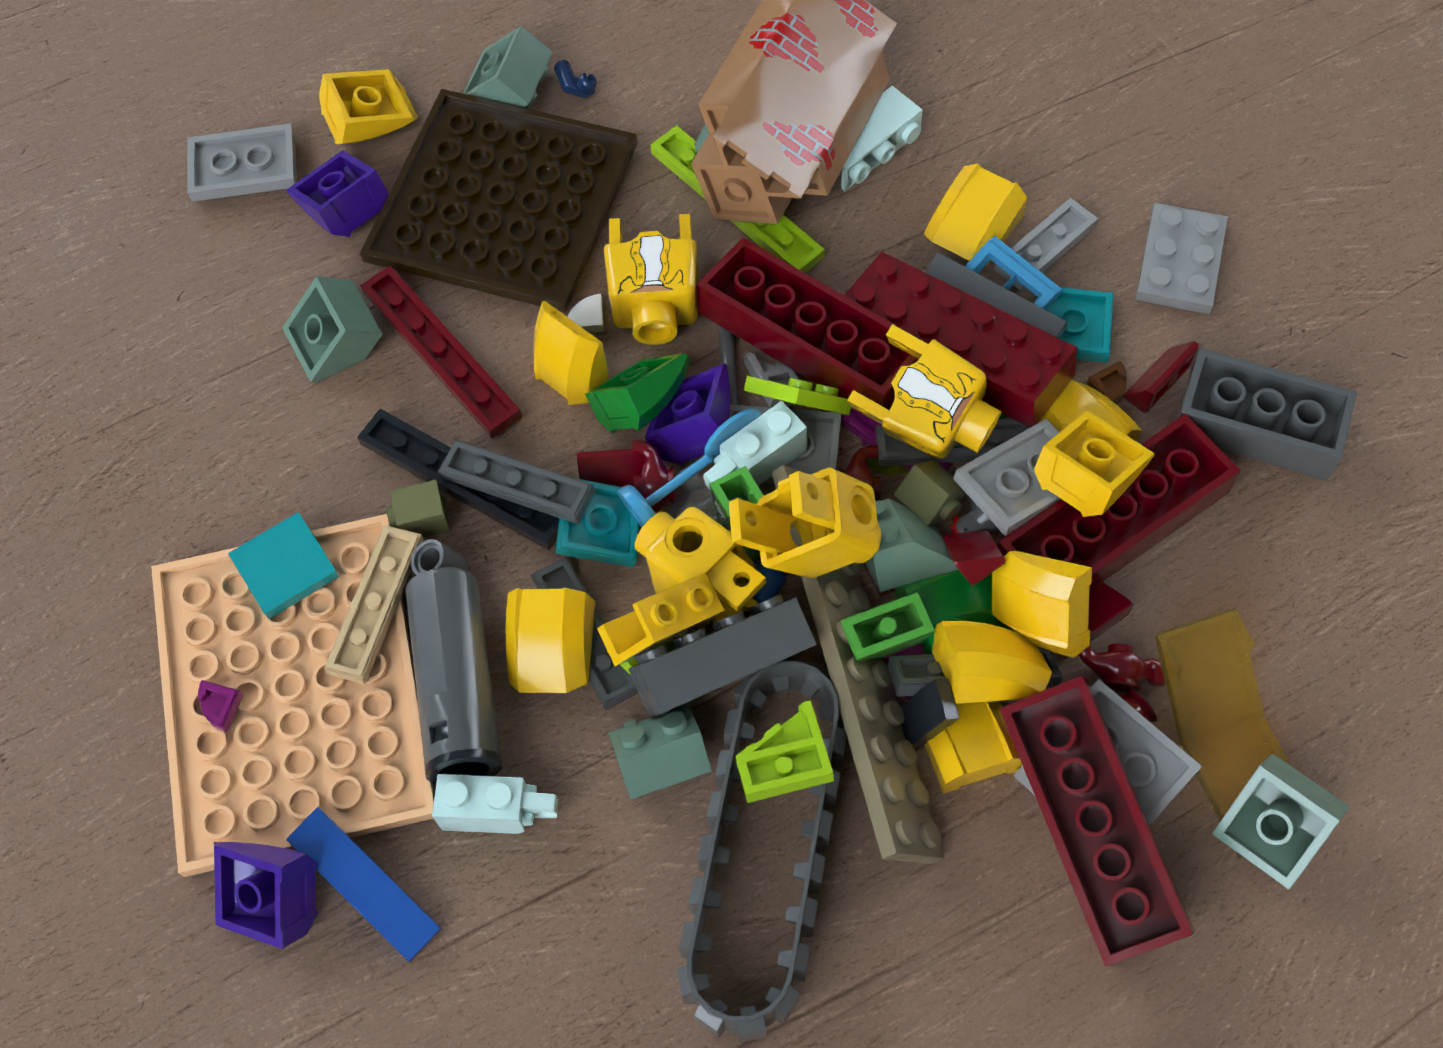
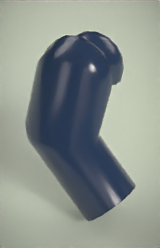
(578, 86)

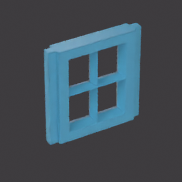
(1018, 269)

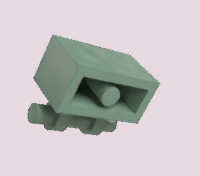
(659, 751)

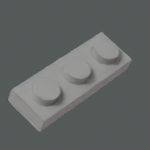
(1053, 237)

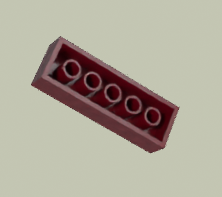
(802, 323)
(1021, 362)
(1170, 491)
(1096, 821)

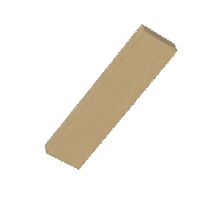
(373, 605)

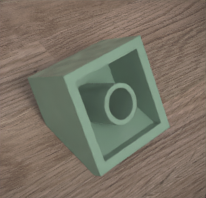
(510, 69)
(331, 328)
(907, 548)
(1280, 820)

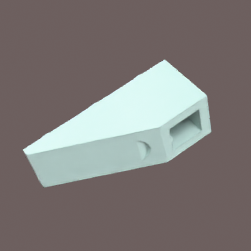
(889, 128)

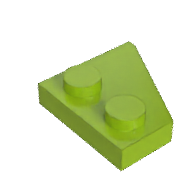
(800, 393)
(785, 758)

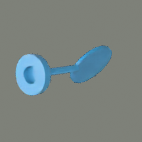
(641, 507)

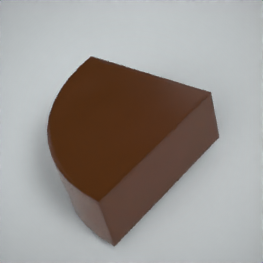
(1110, 382)

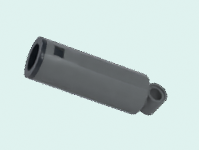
(451, 665)

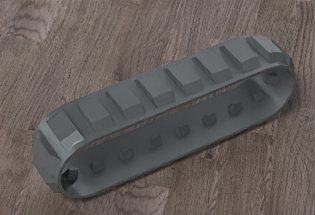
(752, 693)

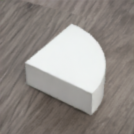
(589, 314)

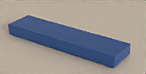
(365, 884)

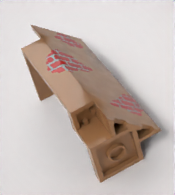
(790, 105)

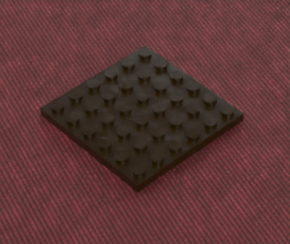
(501, 199)

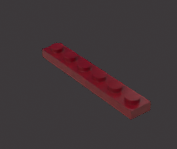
(441, 352)

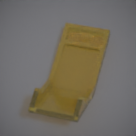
(1217, 703)

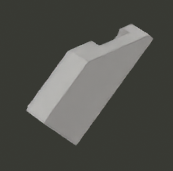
(777, 373)

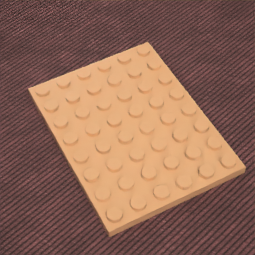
(297, 732)

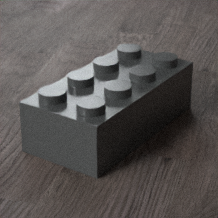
(1268, 413)
(721, 657)

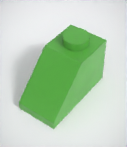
(888, 628)

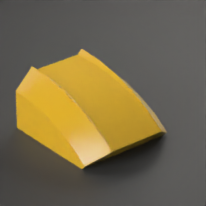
(364, 104)
(976, 211)
(567, 355)
(1080, 397)
(1090, 464)
(1044, 601)
(548, 639)
(988, 662)
(973, 747)

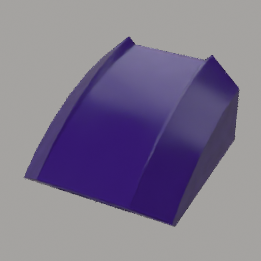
(340, 194)
(691, 416)
(264, 891)

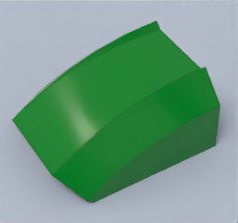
(638, 392)
(952, 599)

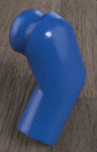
(774, 582)

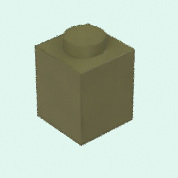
(931, 493)
(419, 509)

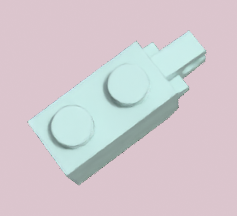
(761, 445)
(489, 804)

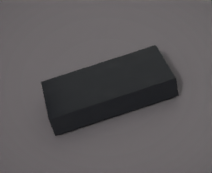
(929, 712)

